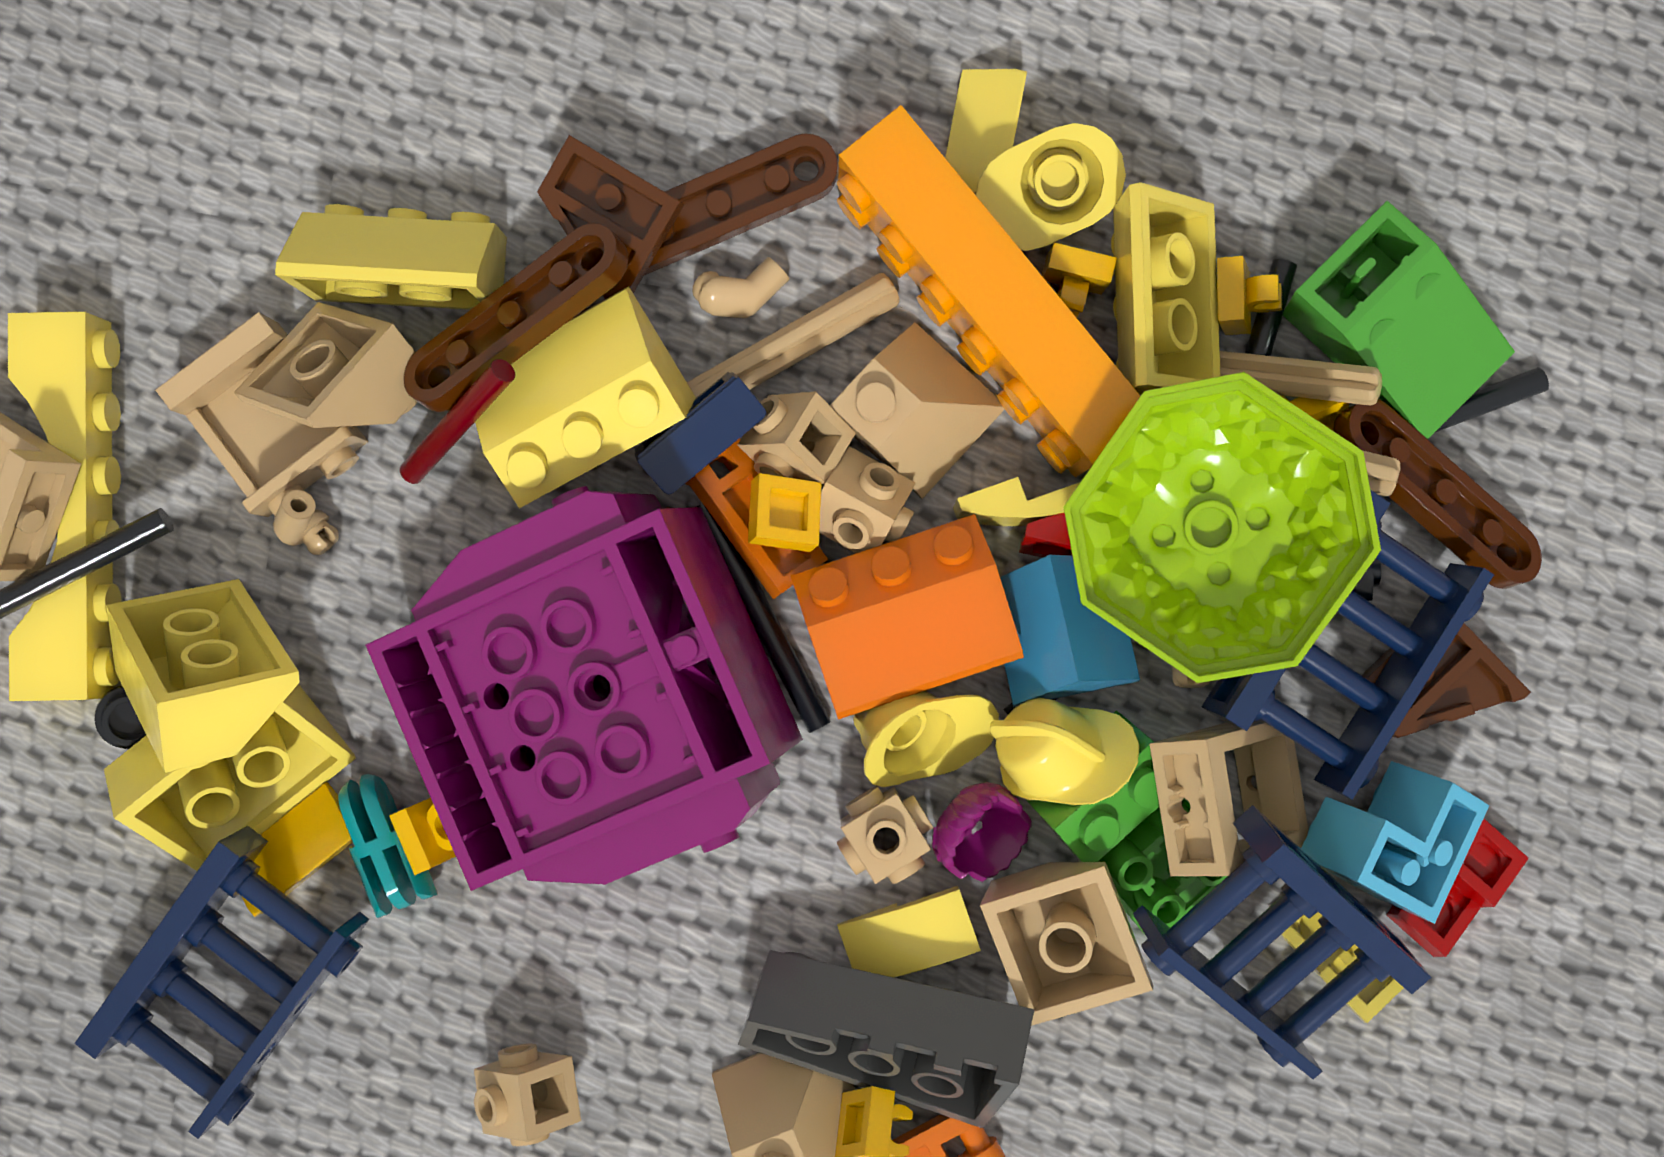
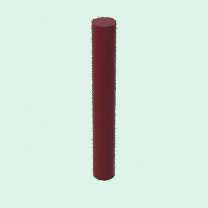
(457, 421)

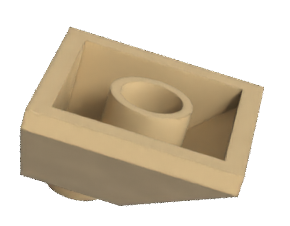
(334, 372)
(917, 408)
(778, 1108)

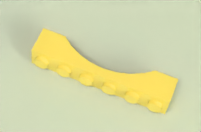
(66, 376)

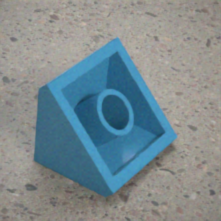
(1062, 641)

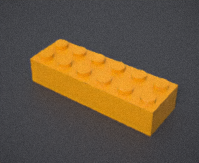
(984, 291)

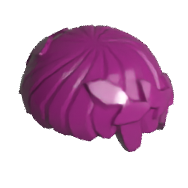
(991, 847)

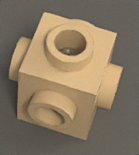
(797, 437)
(864, 503)
(879, 810)
(526, 1094)

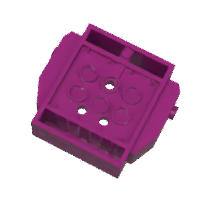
(614, 778)

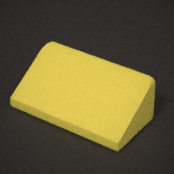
(984, 119)

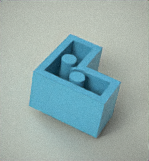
(1404, 844)

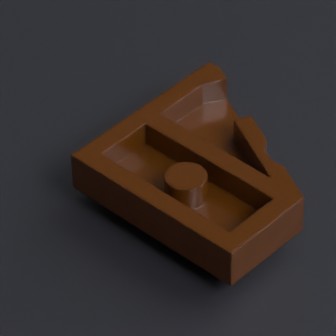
(593, 189)
(1462, 683)

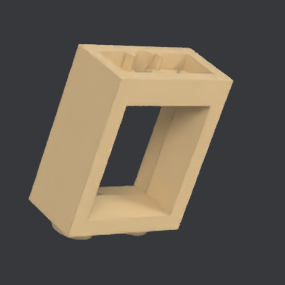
(1196, 769)

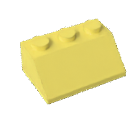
(394, 258)
(1165, 288)
(582, 399)
(199, 670)
(198, 807)

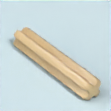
(1307, 377)

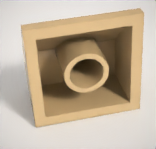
(1064, 938)

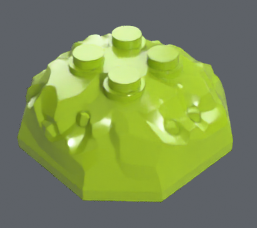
(1222, 527)

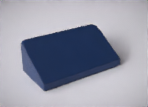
(711, 426)

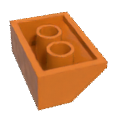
(907, 616)

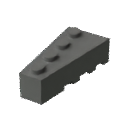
(890, 1033)

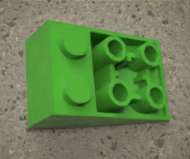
(1401, 308)
(1131, 841)

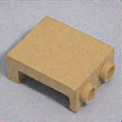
(256, 447)
(33, 498)

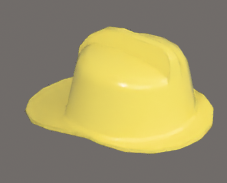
(1053, 184)
(923, 736)
(1064, 752)

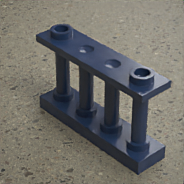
(1383, 704)
(1306, 892)
(160, 972)

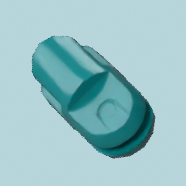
(377, 848)

